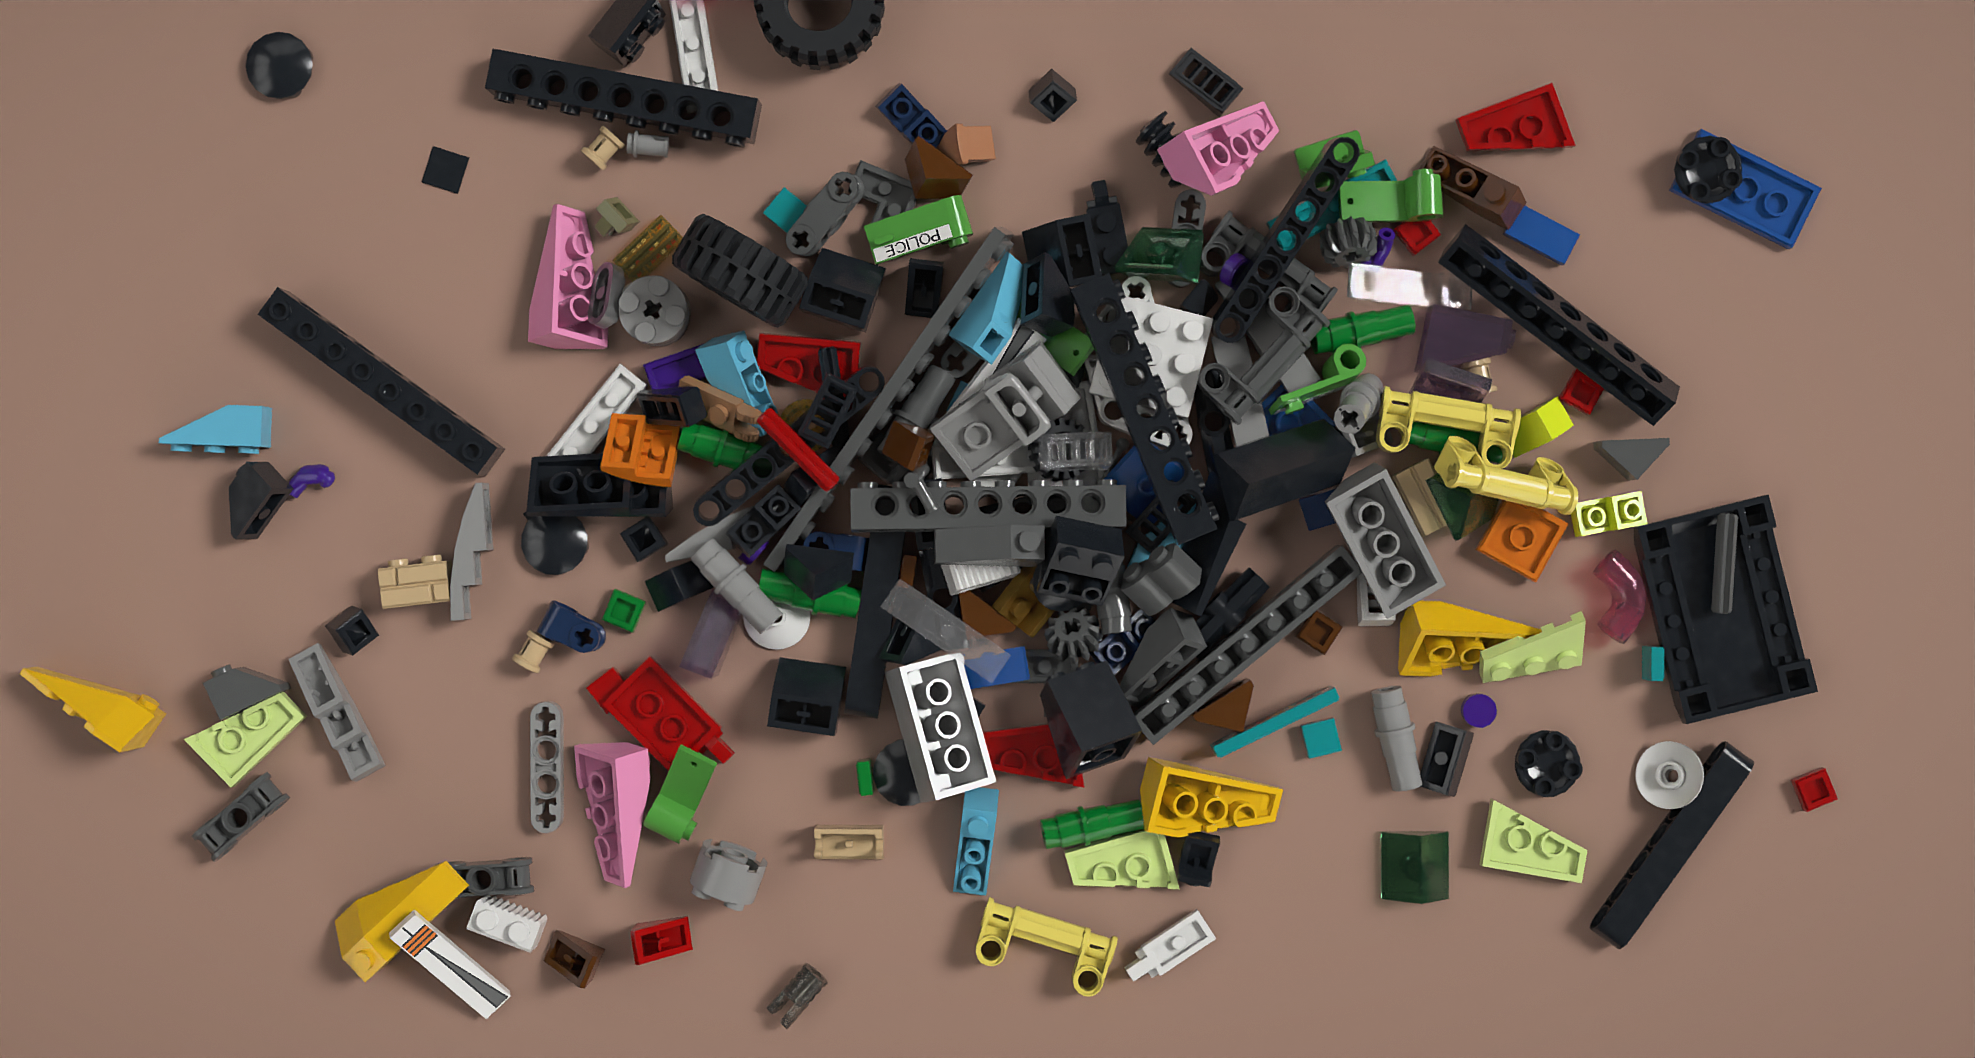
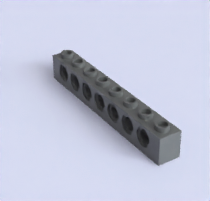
(866, 518)
(1246, 643)

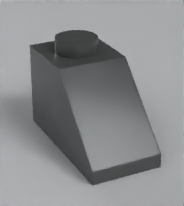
(240, 689)

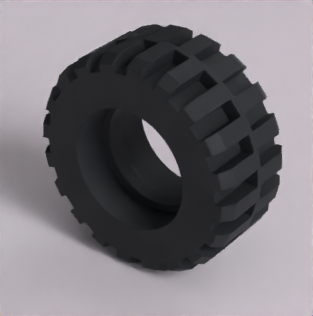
(825, 46)
(740, 270)

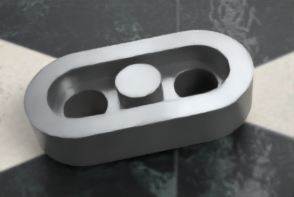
(605, 295)

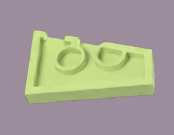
(1548, 651)
(246, 738)
(1528, 848)
(1124, 860)

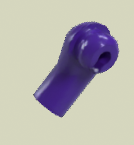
(1384, 244)
(311, 476)

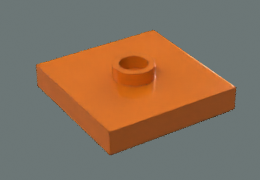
(1522, 538)

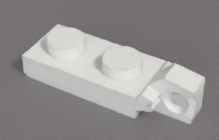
(1171, 946)

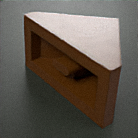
(934, 173)
(908, 445)
(982, 616)
(1227, 709)
(574, 958)

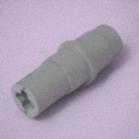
(1358, 403)
(736, 585)
(1396, 737)

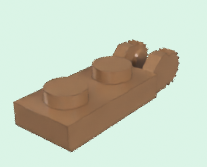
(726, 410)

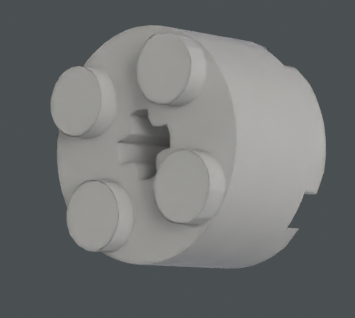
(636, 304)
(727, 874)

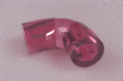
(1627, 596)

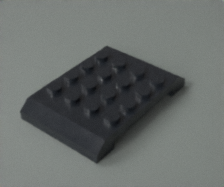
(1713, 658)

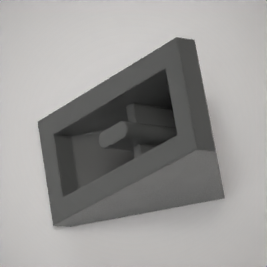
(1631, 456)

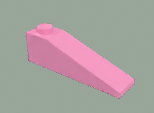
(1219, 151)
(564, 286)
(617, 792)

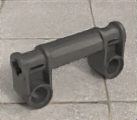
(1234, 237)
(1272, 362)

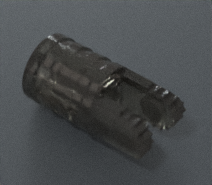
(801, 991)

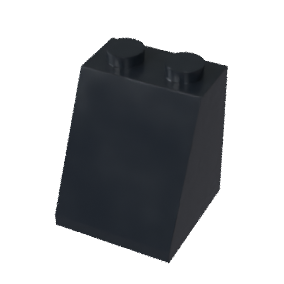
(1088, 718)

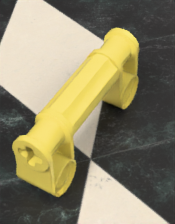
(1448, 413)
(1541, 488)
(1050, 933)

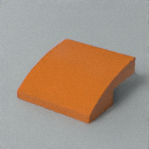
(640, 450)

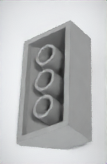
(1384, 539)
(940, 727)

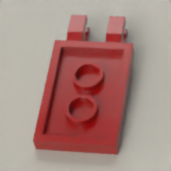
(665, 715)

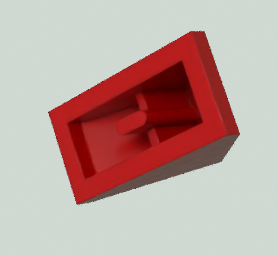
(660, 939)

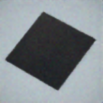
(445, 169)

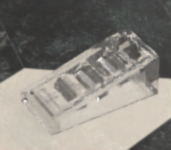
(1104, 459)

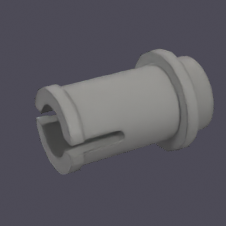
(647, 144)

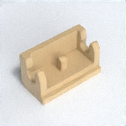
(849, 841)

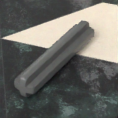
(1724, 563)

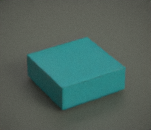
(785, 210)
(1652, 663)
(1321, 738)

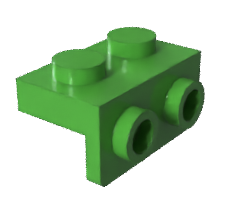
(1307, 154)

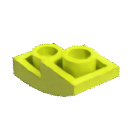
(1609, 514)

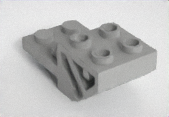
(1007, 411)

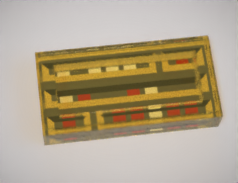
(648, 249)

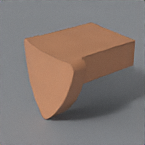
(968, 144)

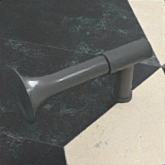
(916, 479)

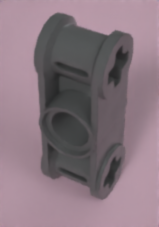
(825, 214)
(223, 831)
(507, 876)

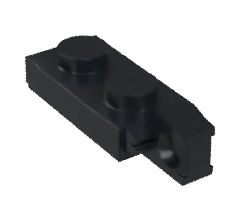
(1107, 227)

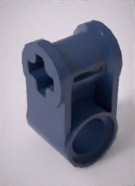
(844, 542)
(566, 627)

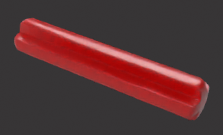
(798, 449)

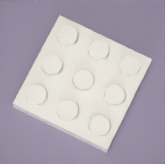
(1176, 347)

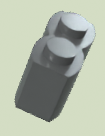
(1161, 578)

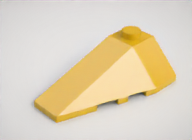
(1449, 636)
(111, 714)
(1192, 799)
(366, 924)

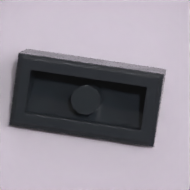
(1445, 759)

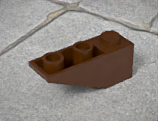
(1476, 188)

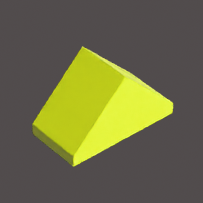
(1541, 426)

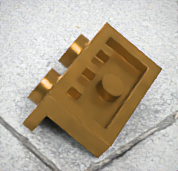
(1021, 604)

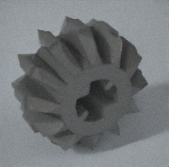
(1348, 242)
(1073, 635)

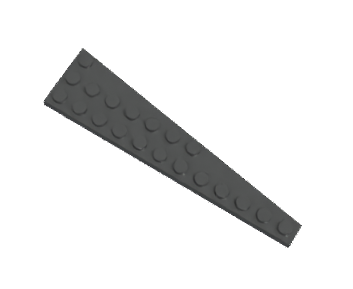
(898, 386)

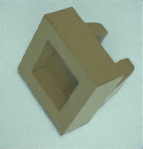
(615, 217)

